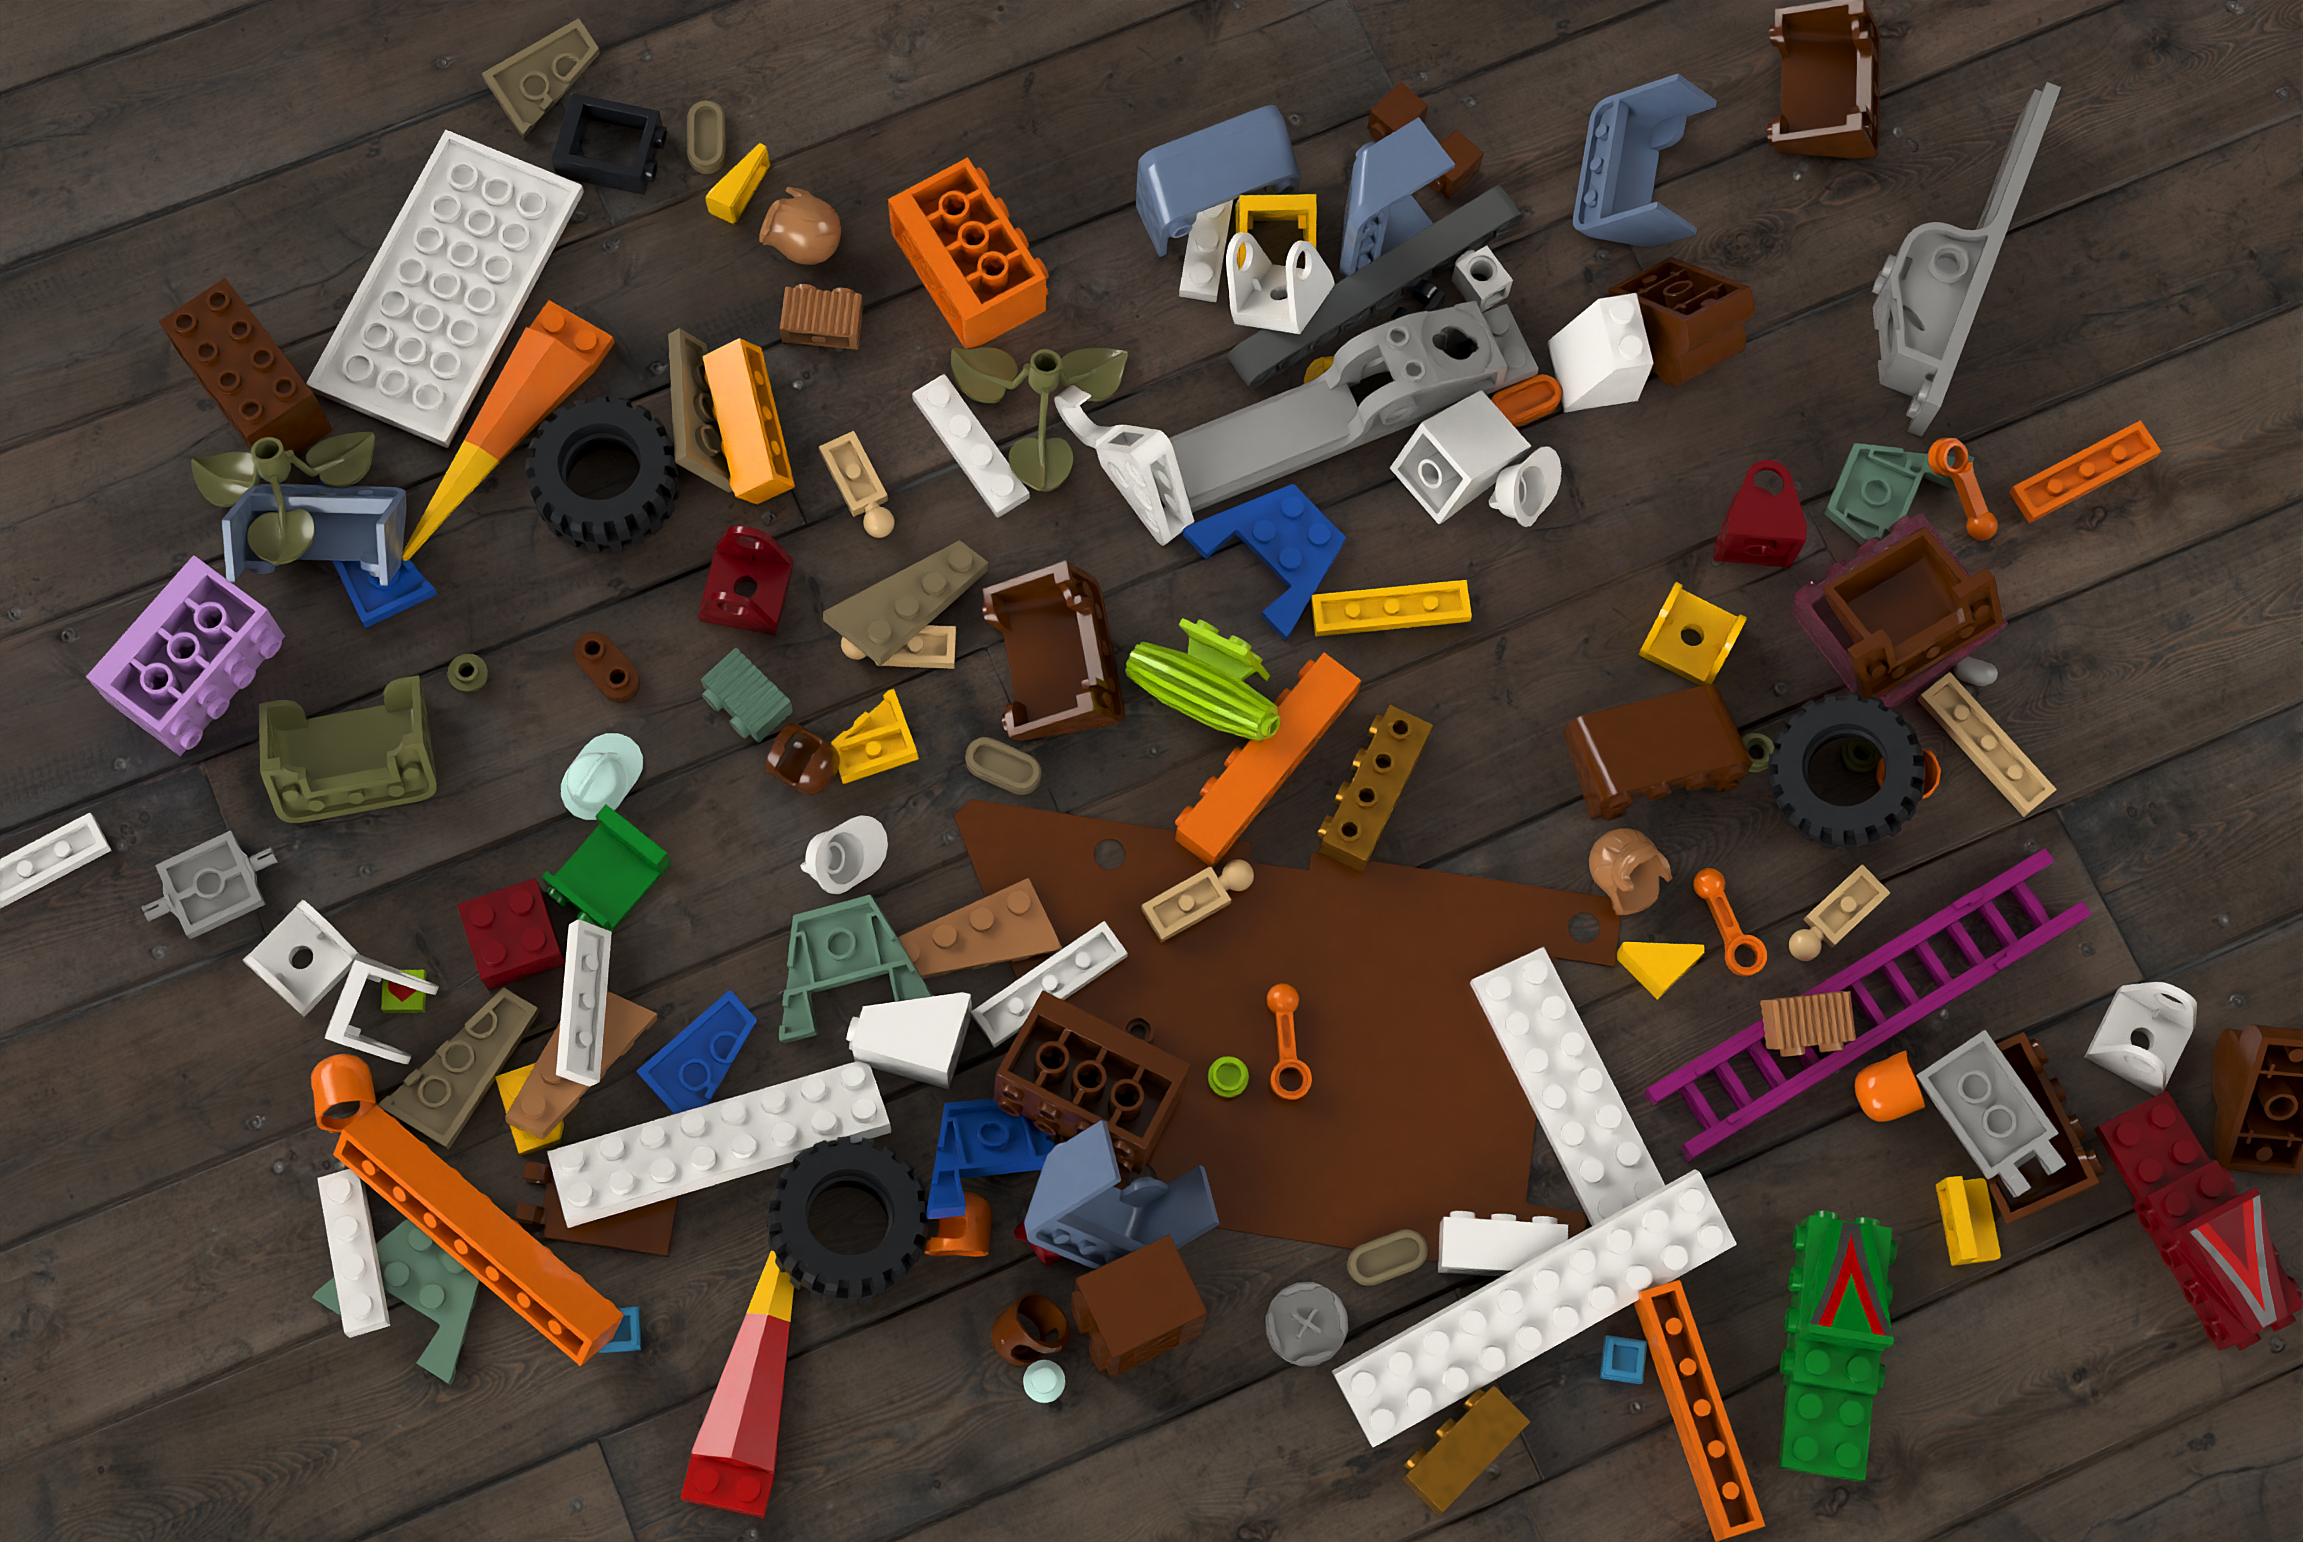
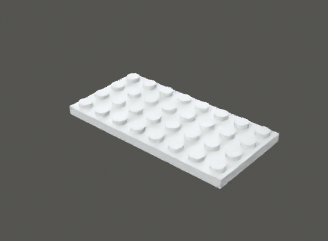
(445, 288)

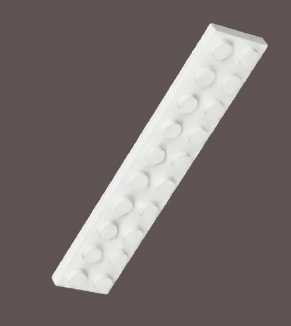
(1533, 1308)

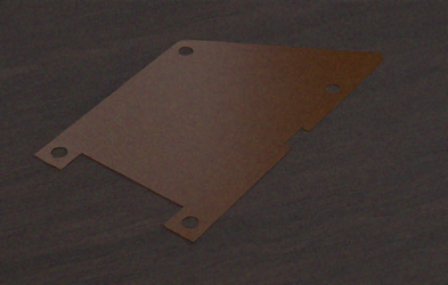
(1408, 1078)

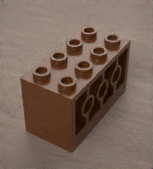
(244, 370)
(1081, 1070)
(1137, 1307)

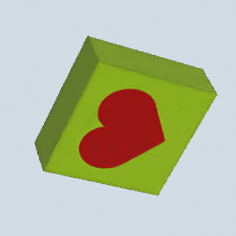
(403, 999)

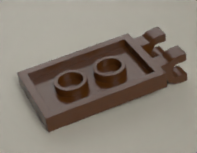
(637, 1230)

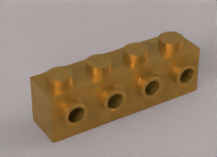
(1375, 787)

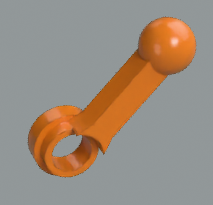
(1980, 523)
(1710, 886)
(1283, 1001)

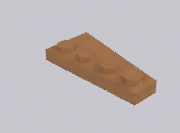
(984, 933)
(548, 1097)

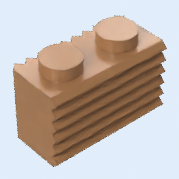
(821, 317)
(1808, 1021)

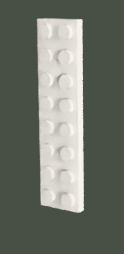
(1567, 1085)
(716, 1142)

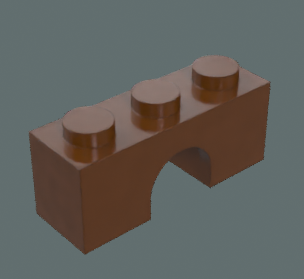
(1402, 107)

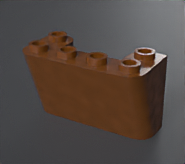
(1656, 748)
(2081, 1167)

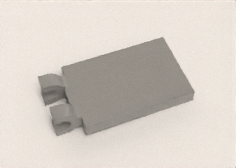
(1991, 1111)

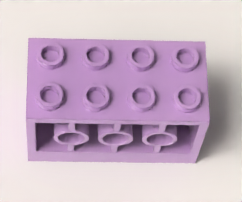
(187, 656)

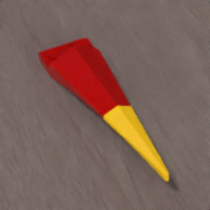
(739, 1438)

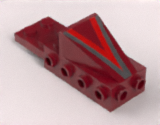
(2201, 1225)

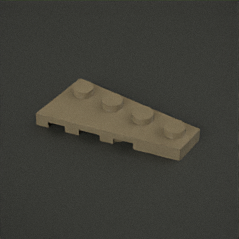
(456, 1079)

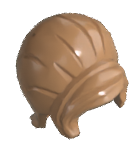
(802, 228)
(1628, 869)

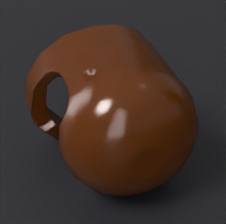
(809, 764)
(1009, 1332)

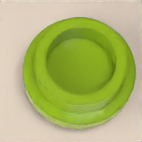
(1228, 1077)

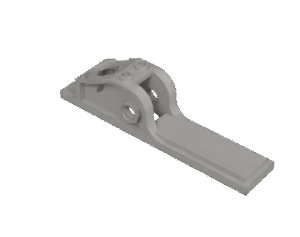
(1940, 277)
(1323, 416)

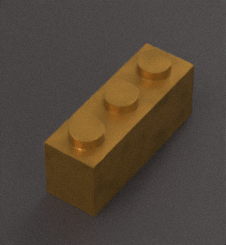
(1464, 1448)

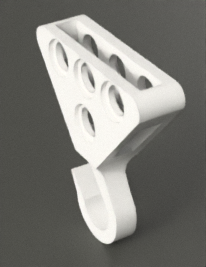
(1139, 465)

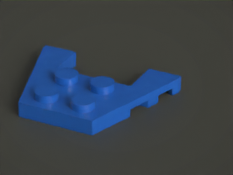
(1287, 537)
(978, 1142)

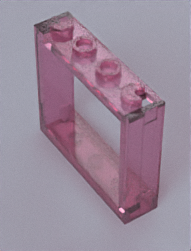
(1832, 649)

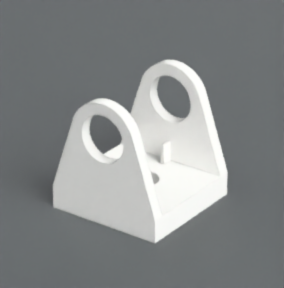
(1260, 285)
(298, 931)
(2162, 1020)
(350, 1036)

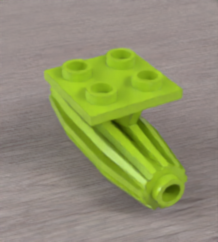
(1208, 681)

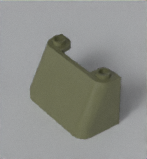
(347, 758)

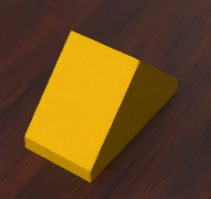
(1658, 964)

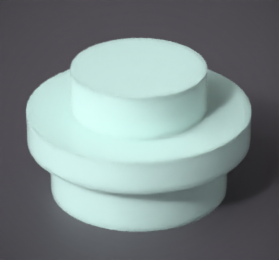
(1044, 1381)

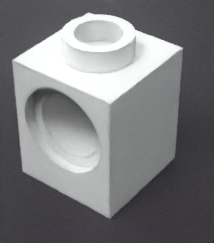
(1484, 292)

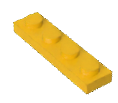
(1391, 608)

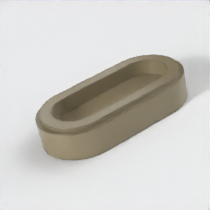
(706, 137)
(1003, 766)
(1387, 1257)

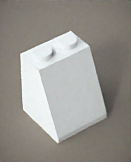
(1602, 355)
(1458, 455)
(913, 1037)

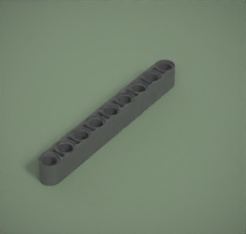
(1379, 285)

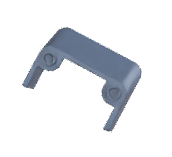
(1623, 161)
(1213, 169)
(1379, 199)
(348, 521)
(1094, 1223)

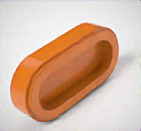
(1528, 399)

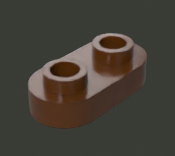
(605, 665)

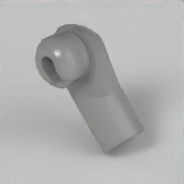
(1975, 671)

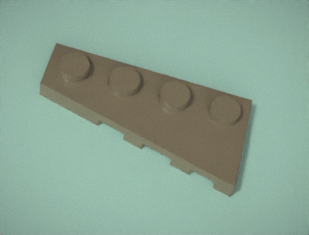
(694, 426)
(900, 606)

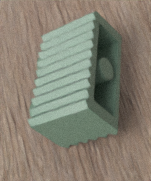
(745, 696)

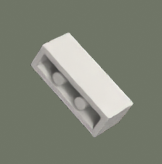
(1495, 1244)

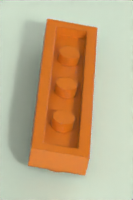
(2084, 471)

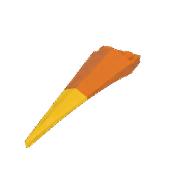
(540, 374)

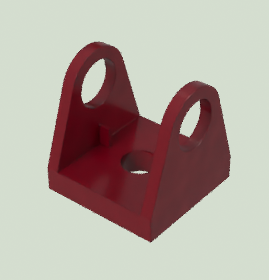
(1763, 526)
(740, 561)

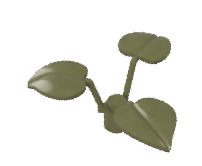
(987, 373)
(282, 535)

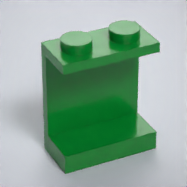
(608, 872)

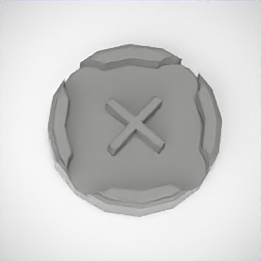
(1306, 1324)

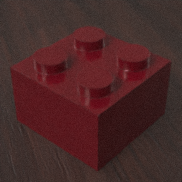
(511, 934)

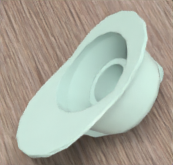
(601, 775)

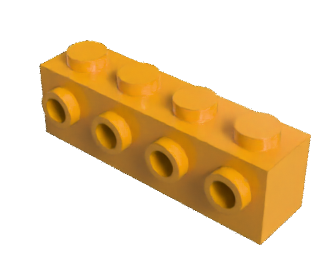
(748, 421)

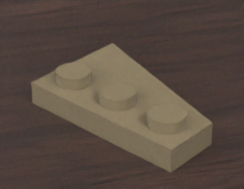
(541, 74)

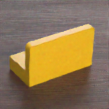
(1968, 1220)

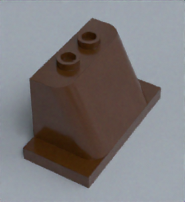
(1910, 611)

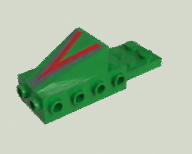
(1835, 1343)

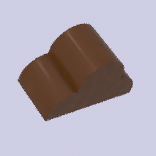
(1689, 317)
(2259, 1099)

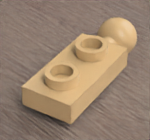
(858, 483)
(928, 649)
(1196, 898)
(1838, 914)

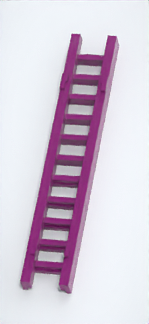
(1883, 1029)

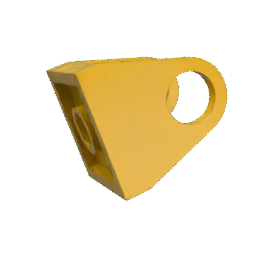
(1276, 208)
(1717, 633)

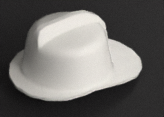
(1528, 487)
(846, 854)

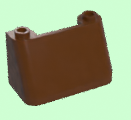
(1828, 80)
(1056, 652)

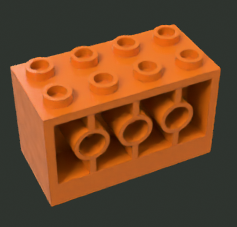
(968, 254)

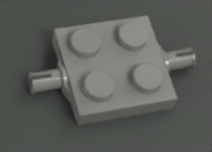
(210, 884)

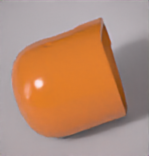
(338, 1081)
(1889, 1089)
(966, 1233)

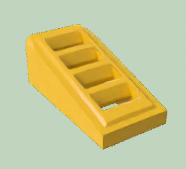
(736, 188)

